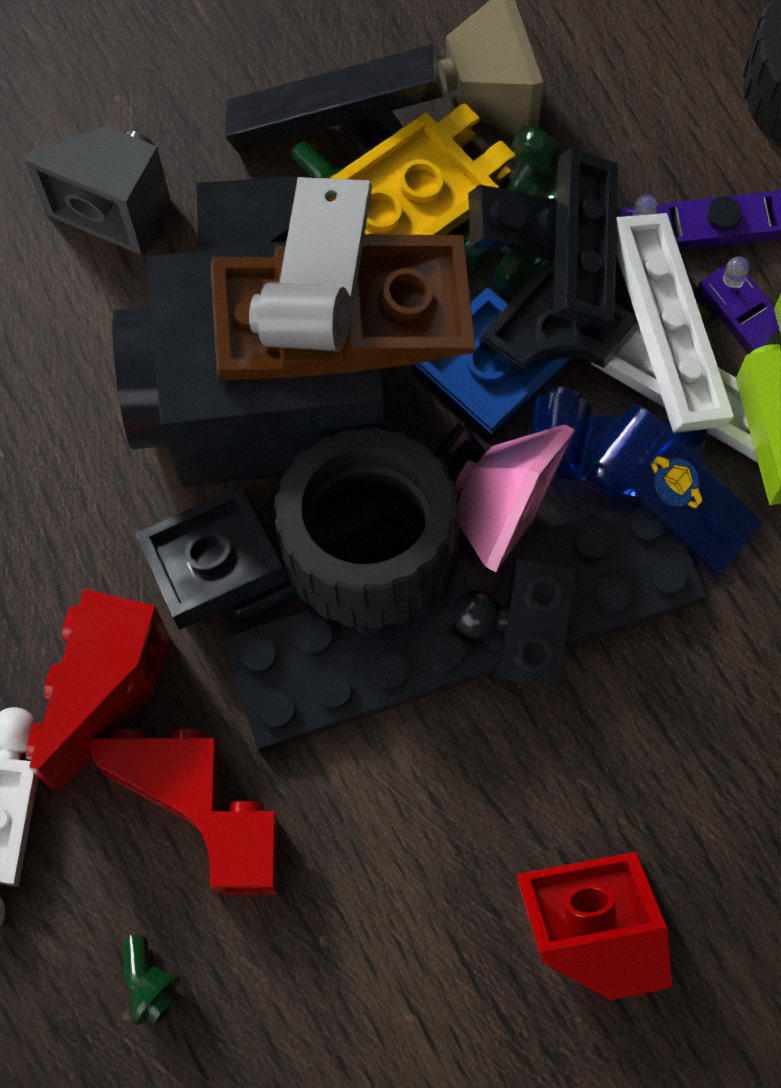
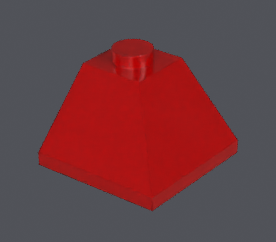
(599, 925)

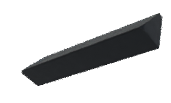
(333, 98)

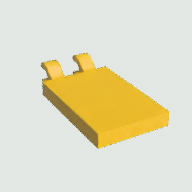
(426, 176)

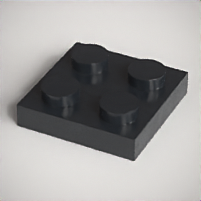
(210, 557)

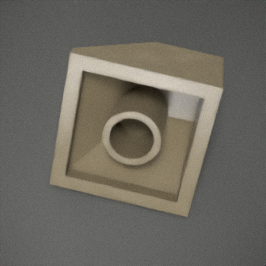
(494, 68)

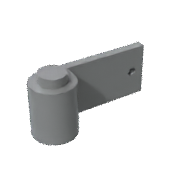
(318, 270)

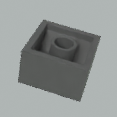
(103, 185)

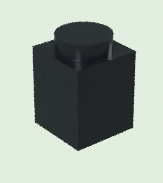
(212, 425)

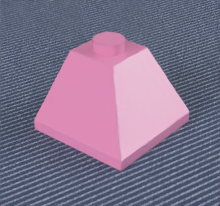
(507, 490)

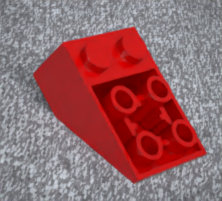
(102, 682)

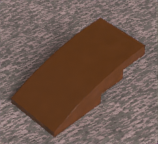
(405, 310)

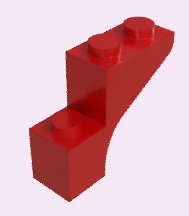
(184, 779)

